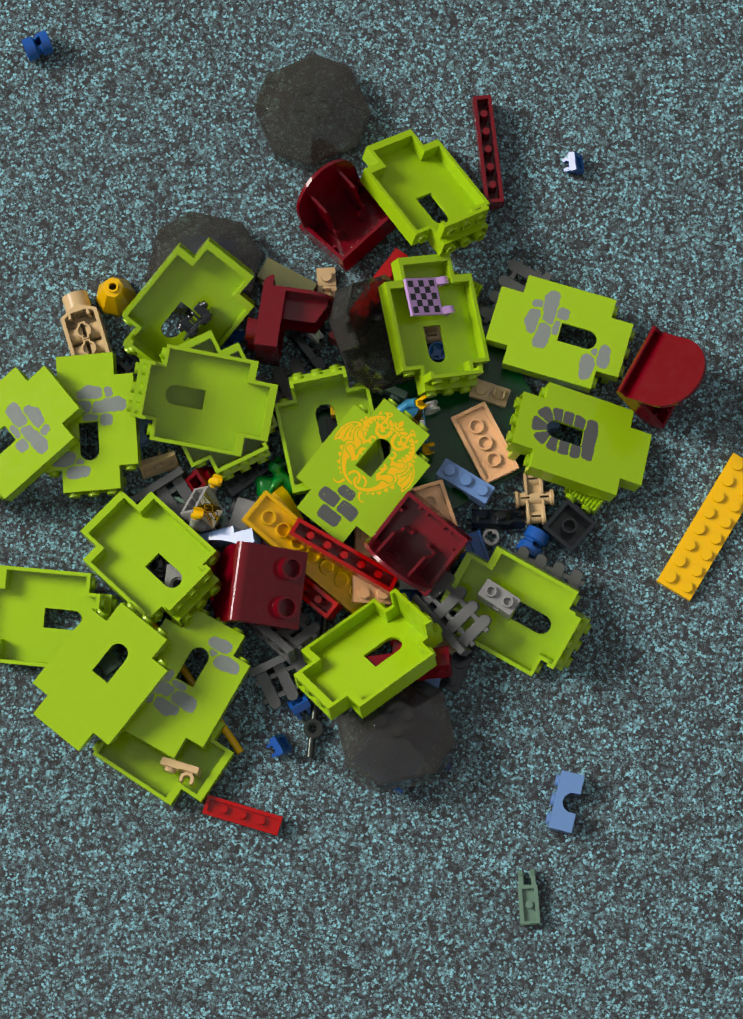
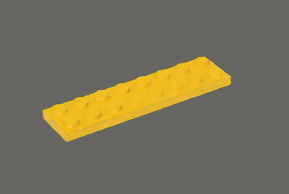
(273, 522)
(706, 532)

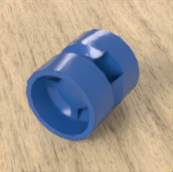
(42, 41)
(534, 540)

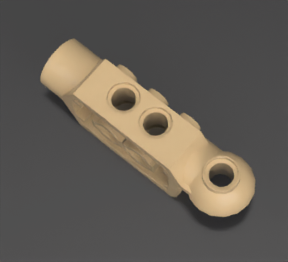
(83, 325)

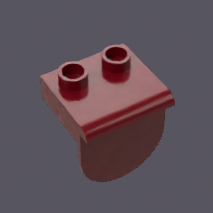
(341, 214)
(284, 310)
(662, 376)
(417, 543)
(260, 585)

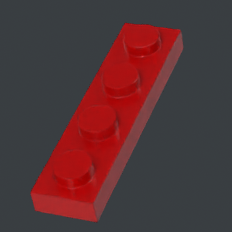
(242, 815)

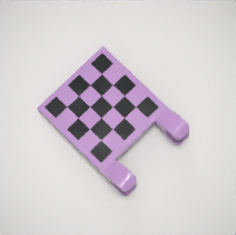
(424, 296)

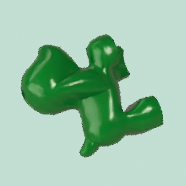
(279, 478)

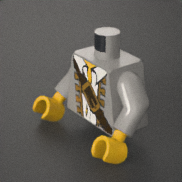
(203, 508)

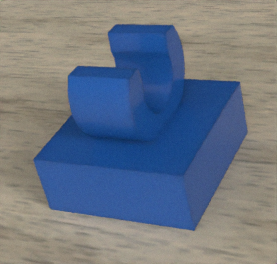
(575, 163)
(236, 336)
(299, 705)
(280, 745)

